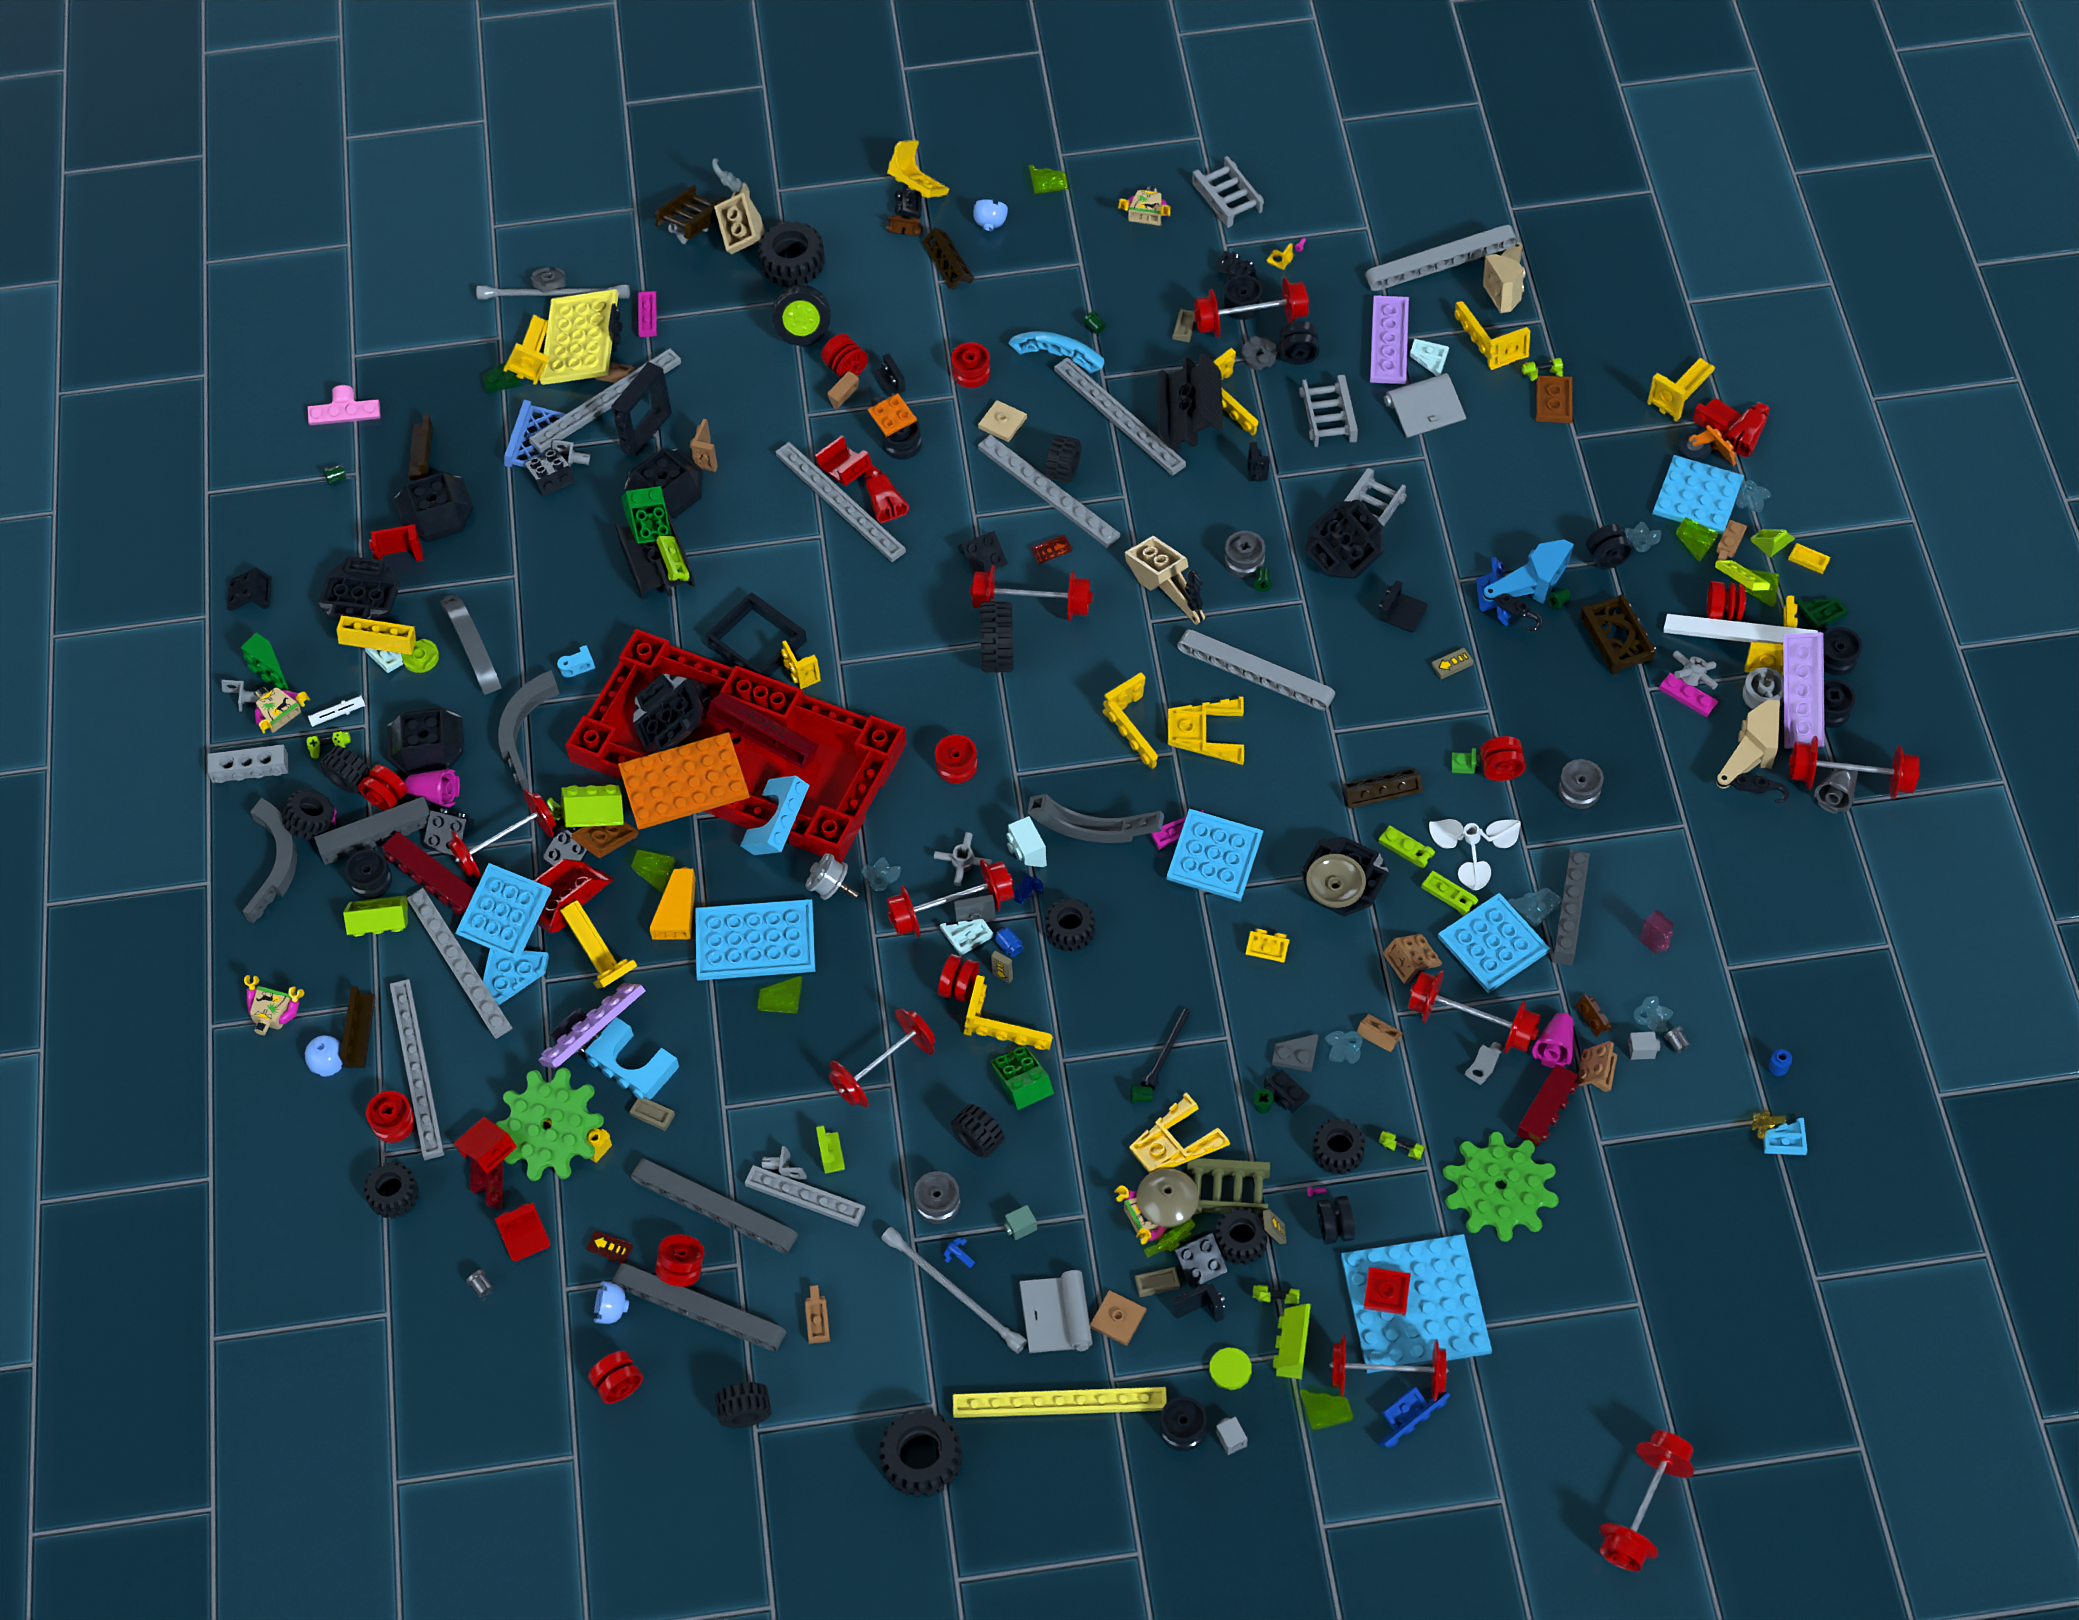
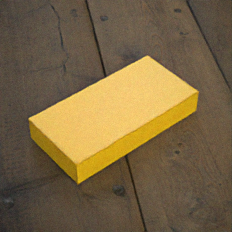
(1809, 558)

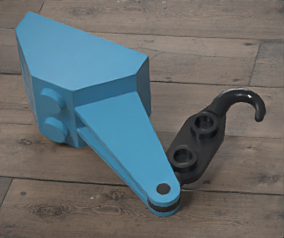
(1535, 578)

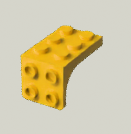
(905, 170)

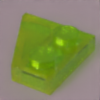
(1047, 180)
(1696, 537)
(1767, 596)
(653, 868)
(781, 997)
(1171, 1238)
(1325, 1410)

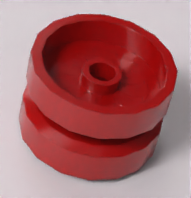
(970, 365)
(956, 758)
(1502, 758)
(382, 787)
(958, 978)
(390, 1116)
(679, 1260)
(615, 1377)

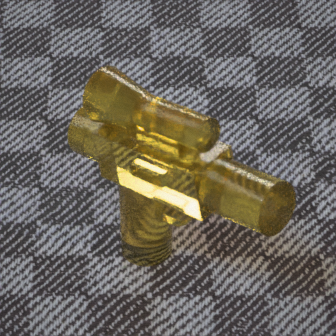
(1765, 1121)

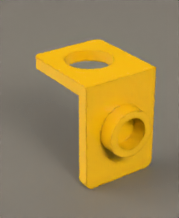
(1287, 257)

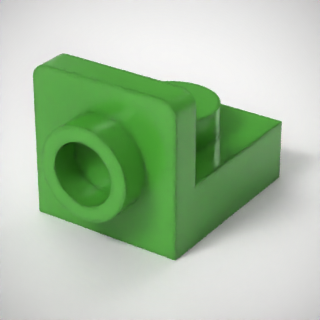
(1464, 762)

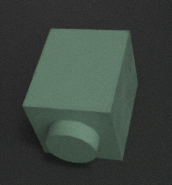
(1020, 1223)

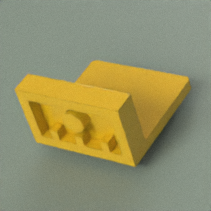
(802, 672)

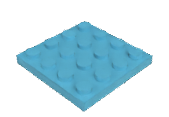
(1698, 493)
(1214, 855)
(503, 911)
(1493, 943)

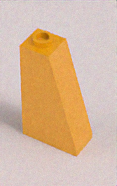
(676, 907)

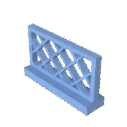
(520, 429)

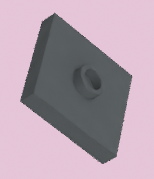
(975, 908)

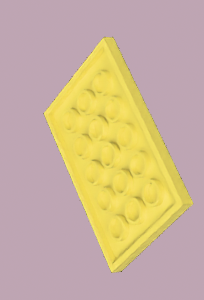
(578, 337)

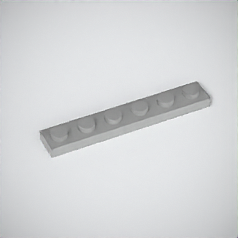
(805, 1196)

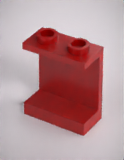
(842, 462)
(395, 541)
(485, 1144)

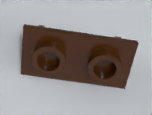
(897, 223)
(1590, 1012)

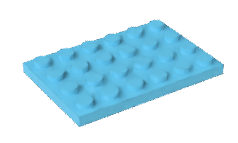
(755, 940)

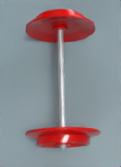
(540, 812)
(916, 1030)
(1438, 1368)

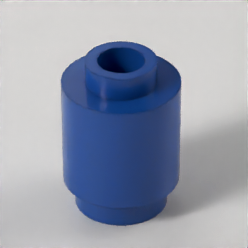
(1009, 942)
(1780, 1062)

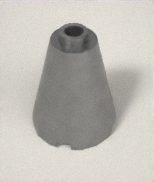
(1837, 790)

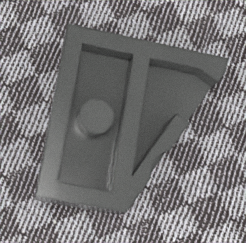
(1296, 1053)

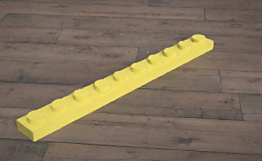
(1059, 1402)

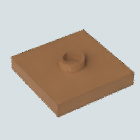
(1118, 1318)

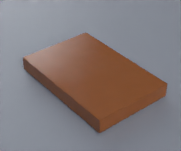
(1554, 399)
(604, 839)

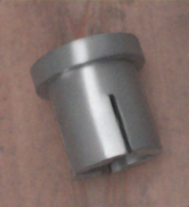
(1677, 1039)
(480, 1283)

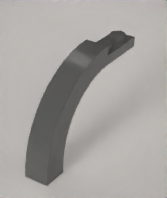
(471, 643)
(518, 708)
(1090, 828)
(285, 863)

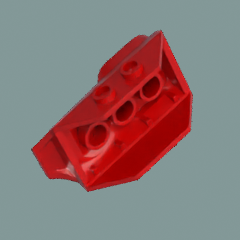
(569, 882)

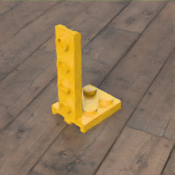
(1499, 350)
(526, 358)
(1671, 395)
(1229, 404)
(1768, 654)
(1118, 700)
(594, 946)
(1000, 1030)

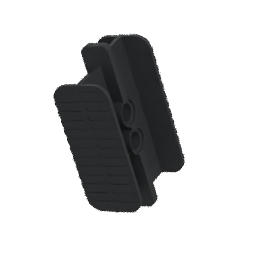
(1189, 402)
(647, 561)

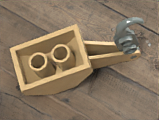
(737, 216)

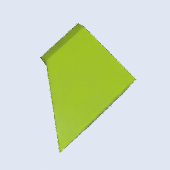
(1771, 540)

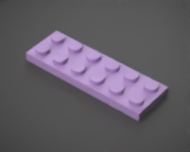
(1389, 340)
(1803, 688)
(595, 1021)

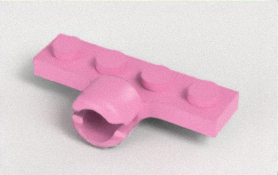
(343, 408)

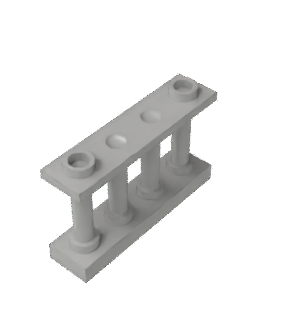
(1219, 203)
(1343, 402)
(1366, 482)

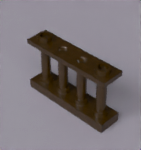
(695, 223)

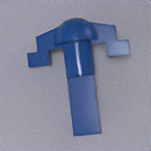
(953, 1248)

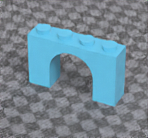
(771, 838)
(643, 1081)

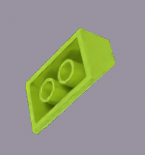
(592, 806)
(376, 915)
(1292, 1341)

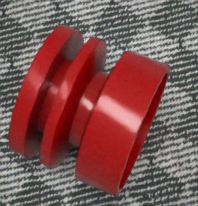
(844, 355)
(1726, 601)

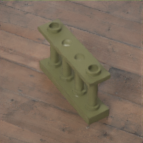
(1237, 1169)

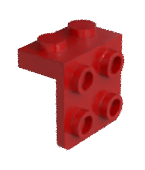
(1716, 415)
(522, 1232)

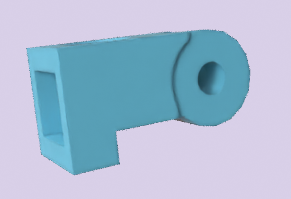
(576, 663)

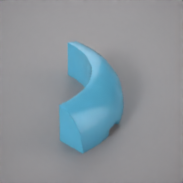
(1058, 345)

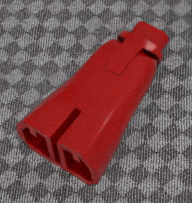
(1747, 429)
(885, 499)

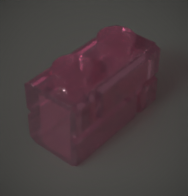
(1657, 932)

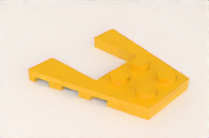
(1188, 729)
(1160, 1150)

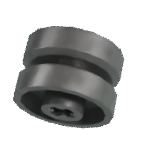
(1244, 554)
(1580, 784)
(937, 1197)

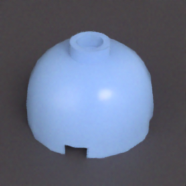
(989, 214)
(323, 1055)
(610, 1303)

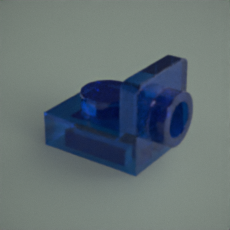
(1026, 887)

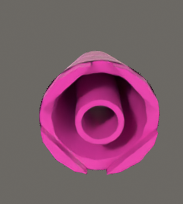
(435, 786)
(1555, 1042)

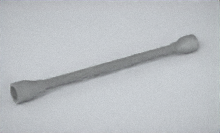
(487, 292)
(1014, 1340)

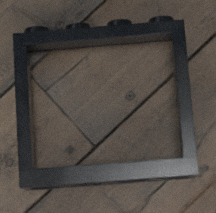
(652, 379)
(754, 603)

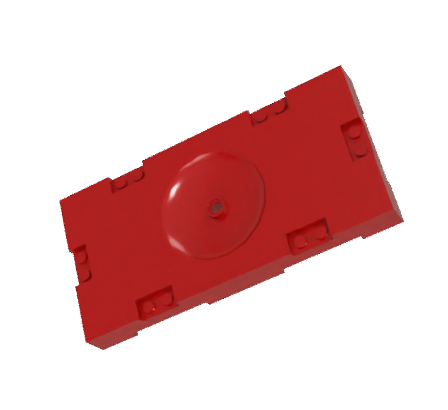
(842, 779)

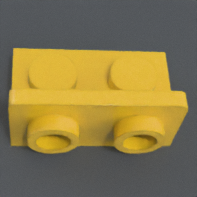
(1267, 946)

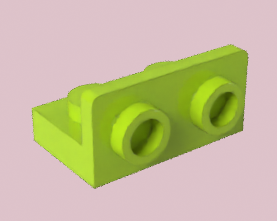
(830, 1150)

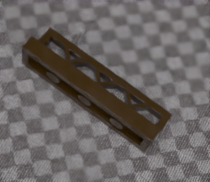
(950, 254)
(421, 449)
(1382, 787)
(357, 1029)

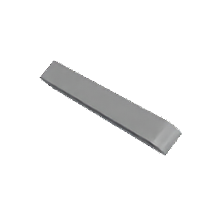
(1441, 257)
(1256, 670)

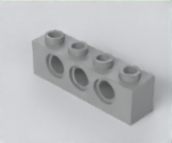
(239, 759)

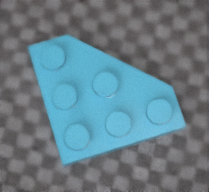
(508, 976)

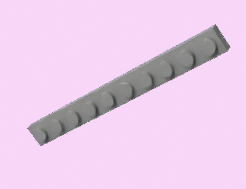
(595, 406)
(1120, 416)
(1049, 491)
(840, 502)
(459, 963)
(417, 1070)

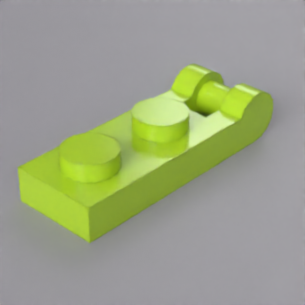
(673, 558)
(1406, 847)
(1449, 893)

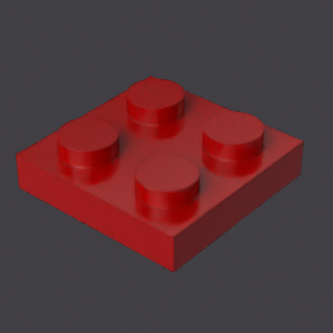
(1387, 1291)

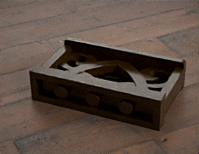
(1604, 645)

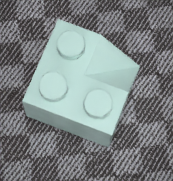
(1026, 843)

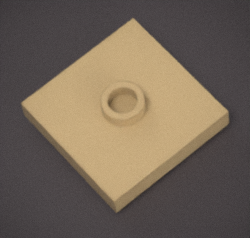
(1002, 421)

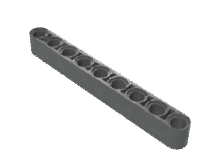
(714, 1206)
(699, 1307)

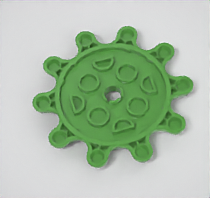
(569, 1123)
(1497, 1206)

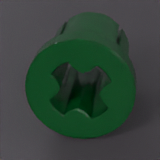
(1094, 322)
(334, 474)
(1262, 581)
(1557, 598)
(1140, 1094)
(1266, 1098)

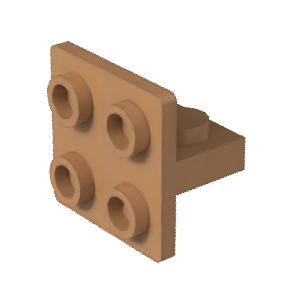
(1598, 1066)

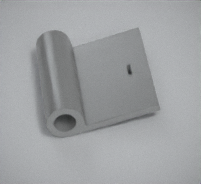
(1425, 401)
(1060, 1313)

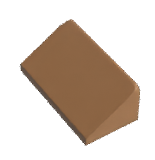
(616, 373)
(843, 389)
(1379, 1032)

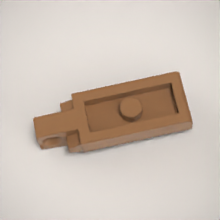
(1730, 540)
(817, 1317)

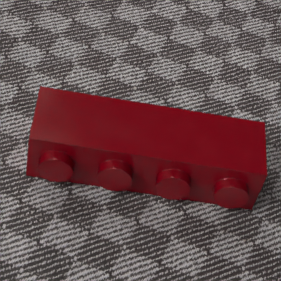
(1547, 1105)

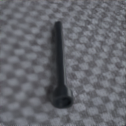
(1151, 1079)

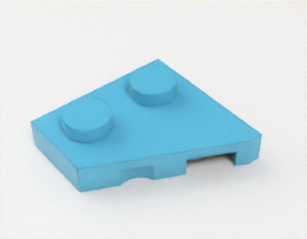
(1786, 1139)

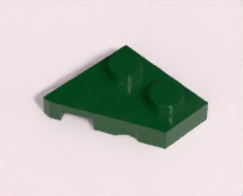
(500, 380)
(1822, 612)

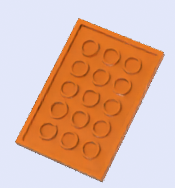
(683, 780)

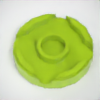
(423, 657)
(1230, 1368)

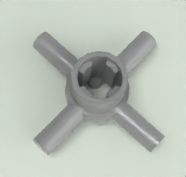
(1694, 670)
(961, 865)

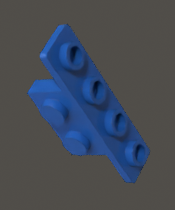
(1486, 580)
(1407, 1412)

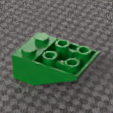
(646, 514)
(263, 661)
(1022, 1077)

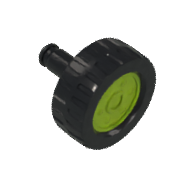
(801, 315)

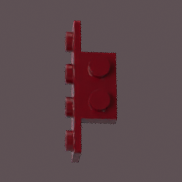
(491, 1182)

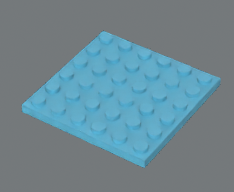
(1439, 1304)

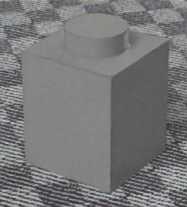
(1643, 1045)
(1231, 1435)

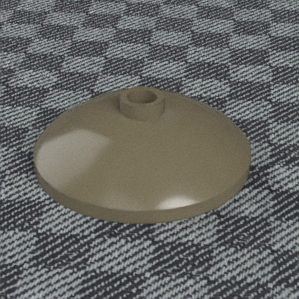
(1336, 871)
(1164, 1208)

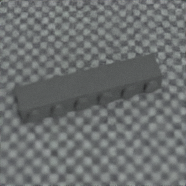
(373, 830)
(1571, 908)

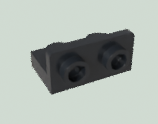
(908, 202)
(1232, 265)
(890, 376)
(1257, 464)
(1286, 1091)

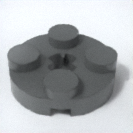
(547, 280)
(1259, 345)

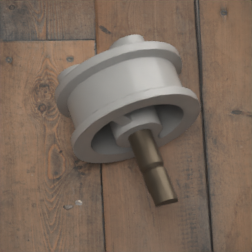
(1763, 685)
(828, 877)

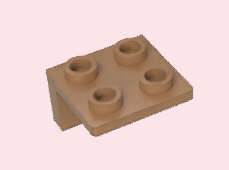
(702, 450)
(1410, 955)

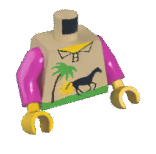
(1145, 206)
(277, 707)
(270, 1007)
(1145, 1230)

